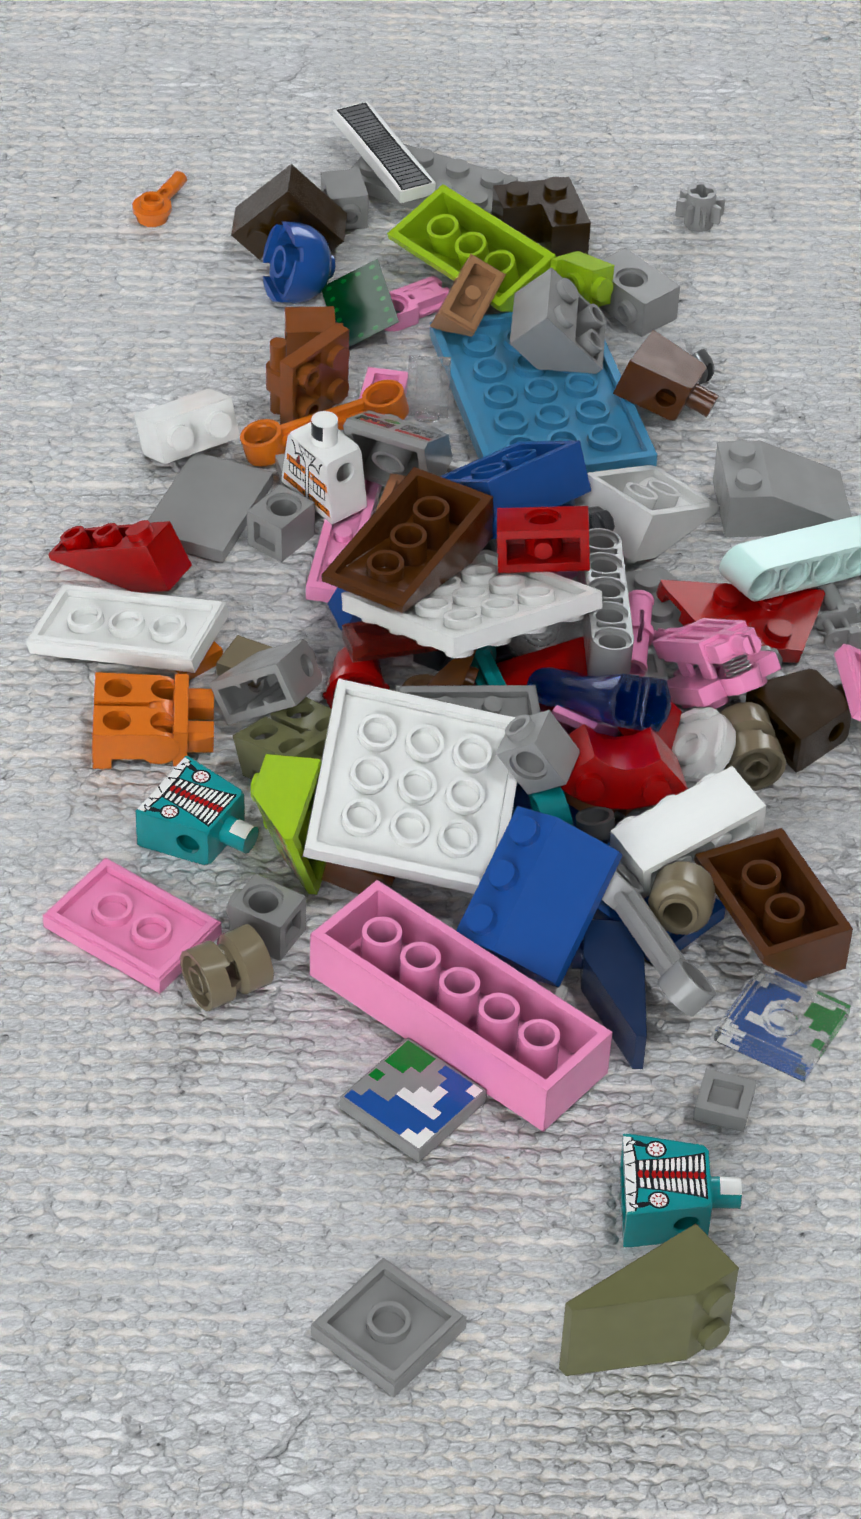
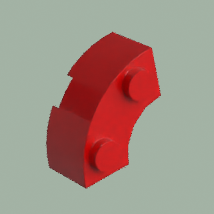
(623, 769)

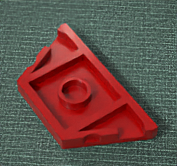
(778, 621)

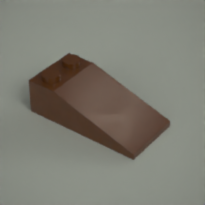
(414, 541)

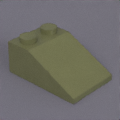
(652, 1309)

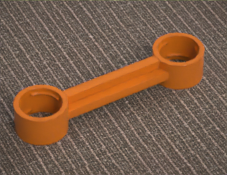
(380, 397)

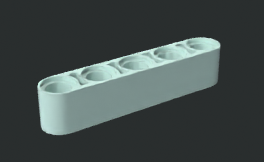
(795, 559)

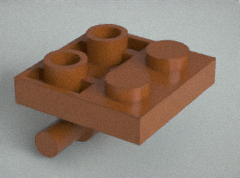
(311, 376)

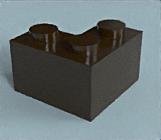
(289, 199)
(545, 213)

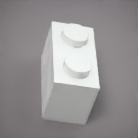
(187, 425)

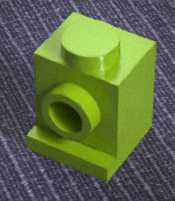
(588, 274)

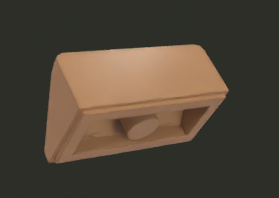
(468, 297)

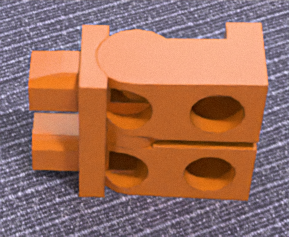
(149, 718)

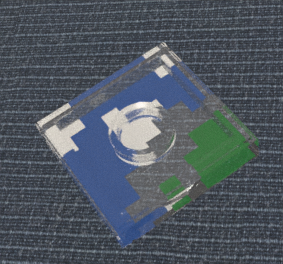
(782, 1023)

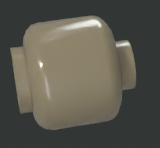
(682, 897)

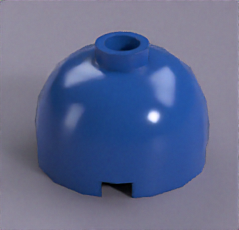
(298, 263)

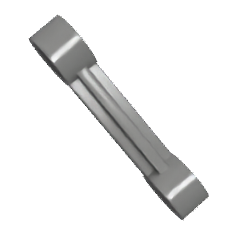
(679, 978)

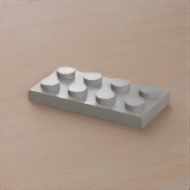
(464, 178)

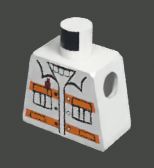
(325, 467)

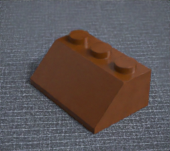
(779, 905)

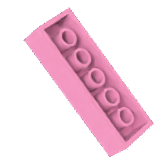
(460, 1004)

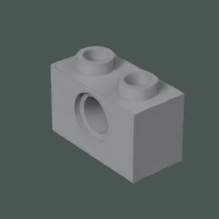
(641, 294)

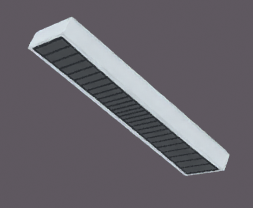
(384, 152)

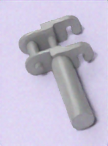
(839, 616)

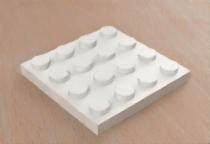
(482, 607)
(410, 788)

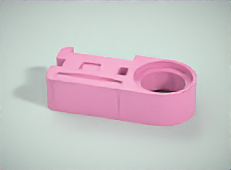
(417, 301)

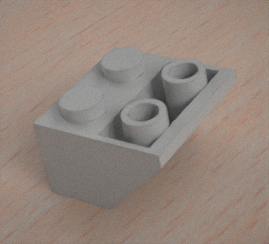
(557, 326)

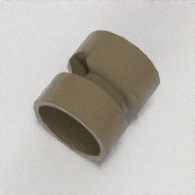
(757, 750)
(219, 970)

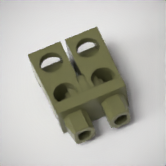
(284, 735)

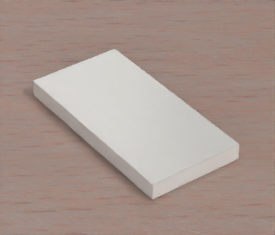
(128, 628)

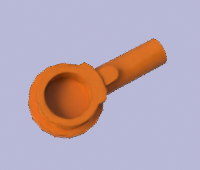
(155, 207)

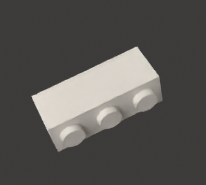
(681, 825)

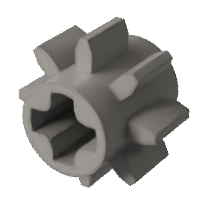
(700, 206)

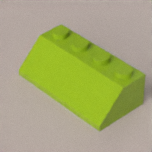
(451, 228)

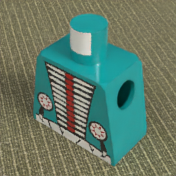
(194, 815)
(669, 1189)

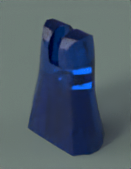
(612, 699)

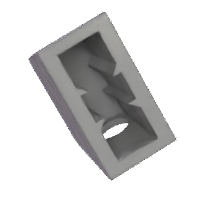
(285, 677)

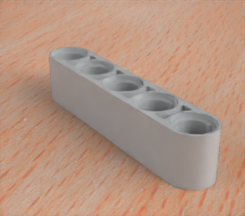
(607, 630)

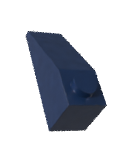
(615, 984)

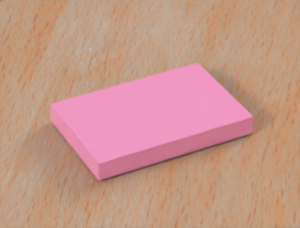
(130, 924)

